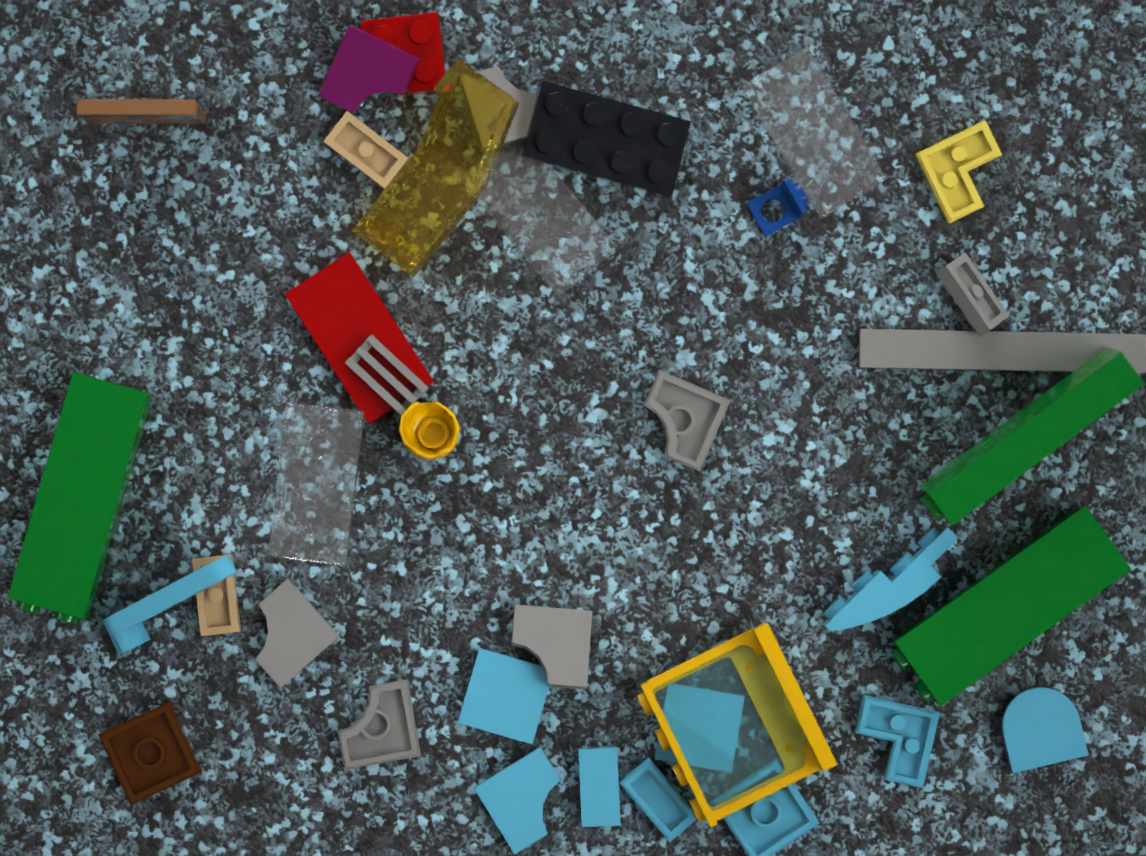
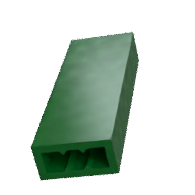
(1030, 436)
(79, 498)
(1009, 606)

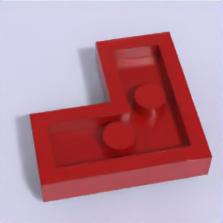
(418, 36)

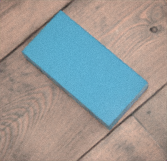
(599, 786)
(658, 799)

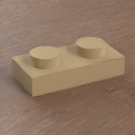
(366, 150)
(217, 604)

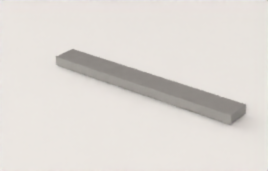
(992, 350)

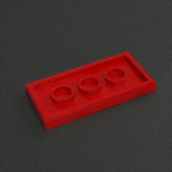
(340, 315)

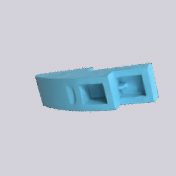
(879, 596)

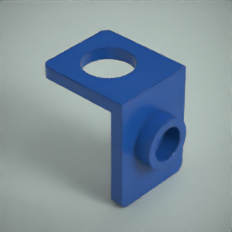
(792, 199)

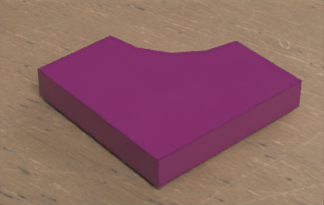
(366, 67)

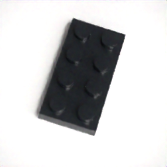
(606, 139)

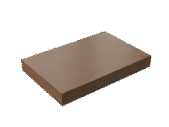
(140, 111)

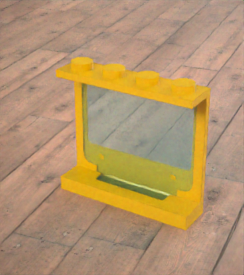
(736, 724)

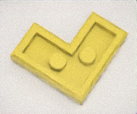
(948, 166)

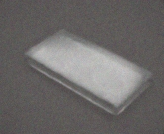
(813, 133)
(544, 220)
(316, 483)

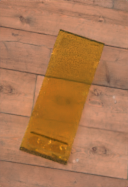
(443, 173)

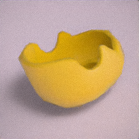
(429, 430)

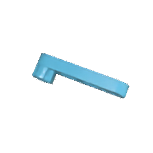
(126, 625)

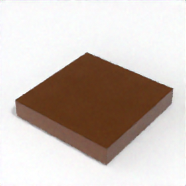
(150, 753)

